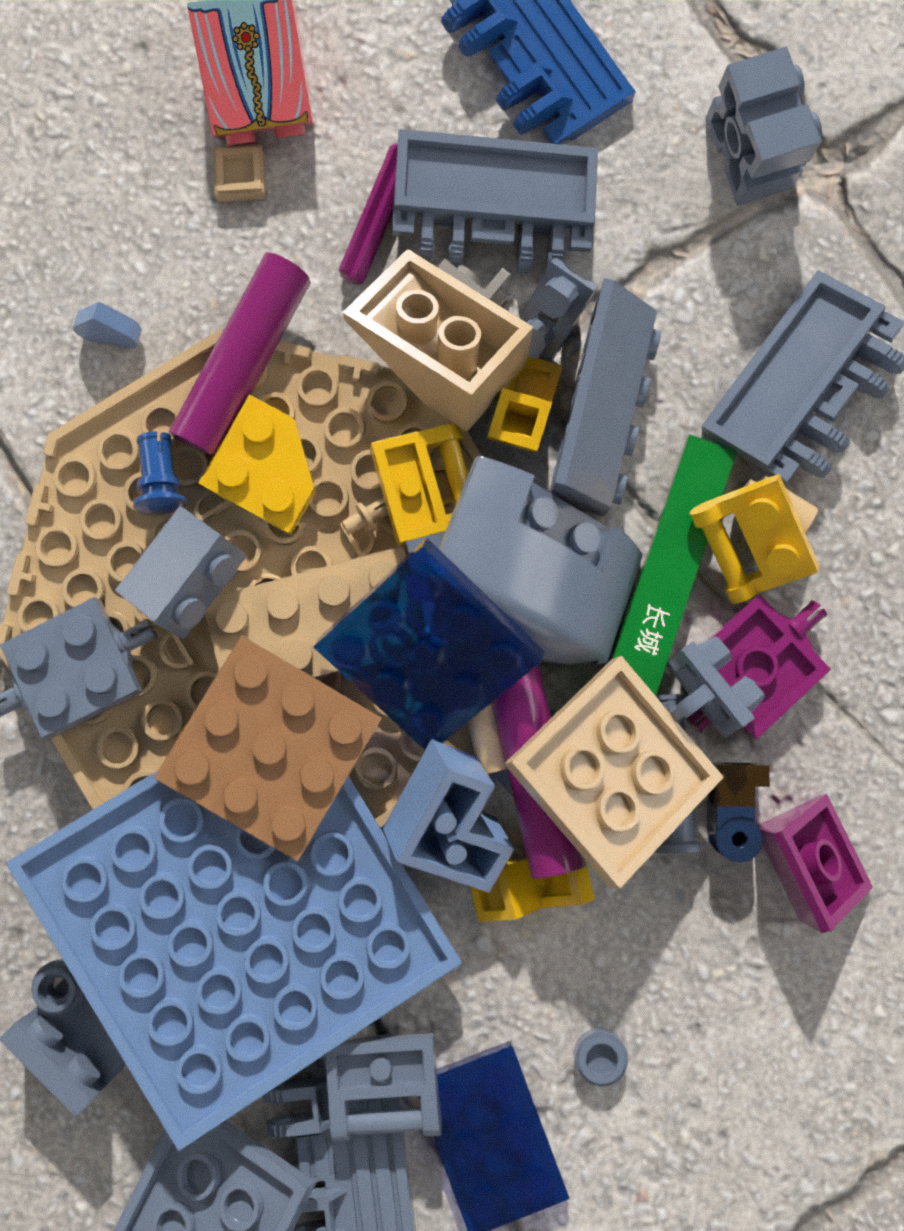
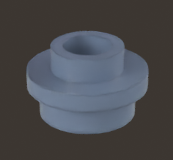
(45, 995)

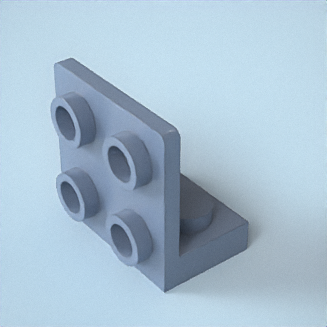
(66, 1052)

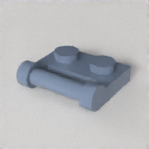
(383, 1070)

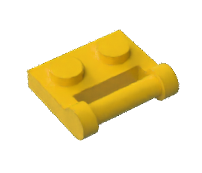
(410, 482)
(770, 531)

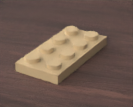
(296, 610)

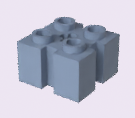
(763, 125)

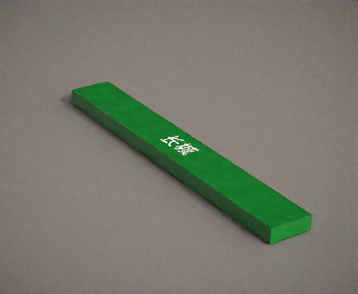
(672, 561)

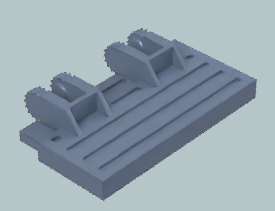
(495, 187)
(806, 369)
(363, 1178)

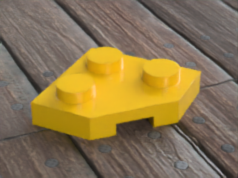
(262, 466)

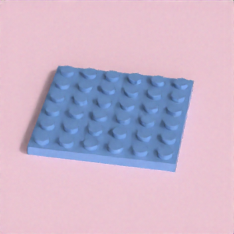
(220, 952)

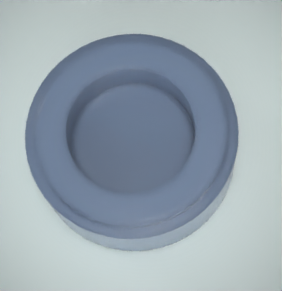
(600, 1057)

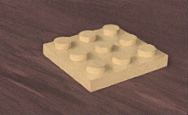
(614, 772)

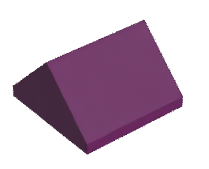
(815, 863)

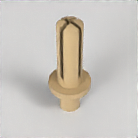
(366, 516)

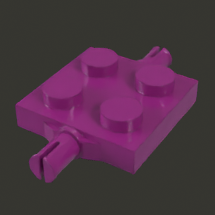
(773, 655)

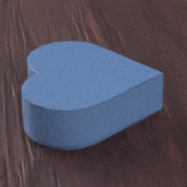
(105, 325)

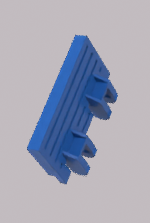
(544, 52)

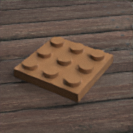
(268, 748)

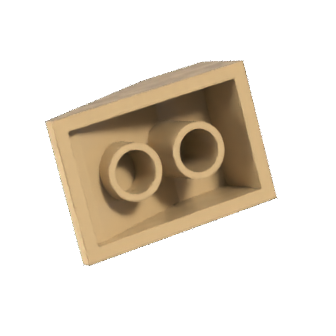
(441, 337)

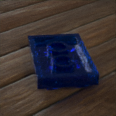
(495, 1141)

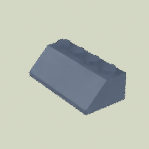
(604, 401)

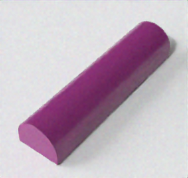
(241, 353)
(518, 717)

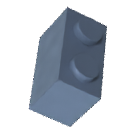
(181, 573)

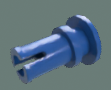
(157, 476)

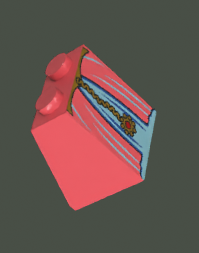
(251, 68)

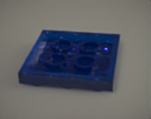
(429, 646)

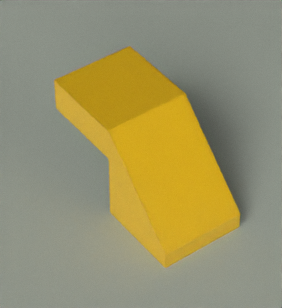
(526, 406)
(518, 894)

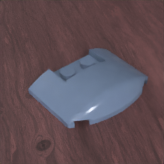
(542, 562)

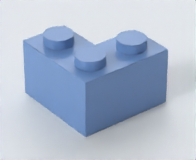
(442, 823)

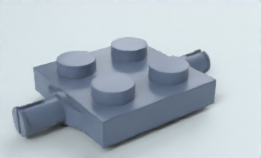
(72, 667)

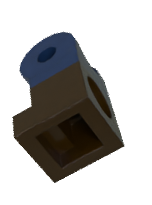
(732, 810)

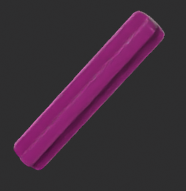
(371, 224)

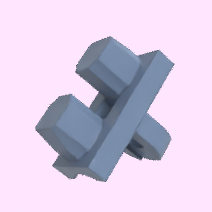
(556, 295)
(698, 673)

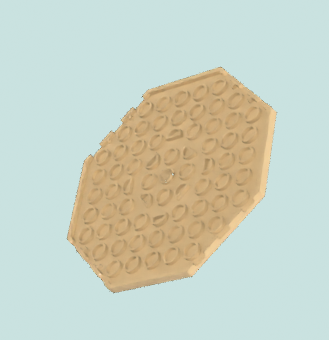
(90, 536)

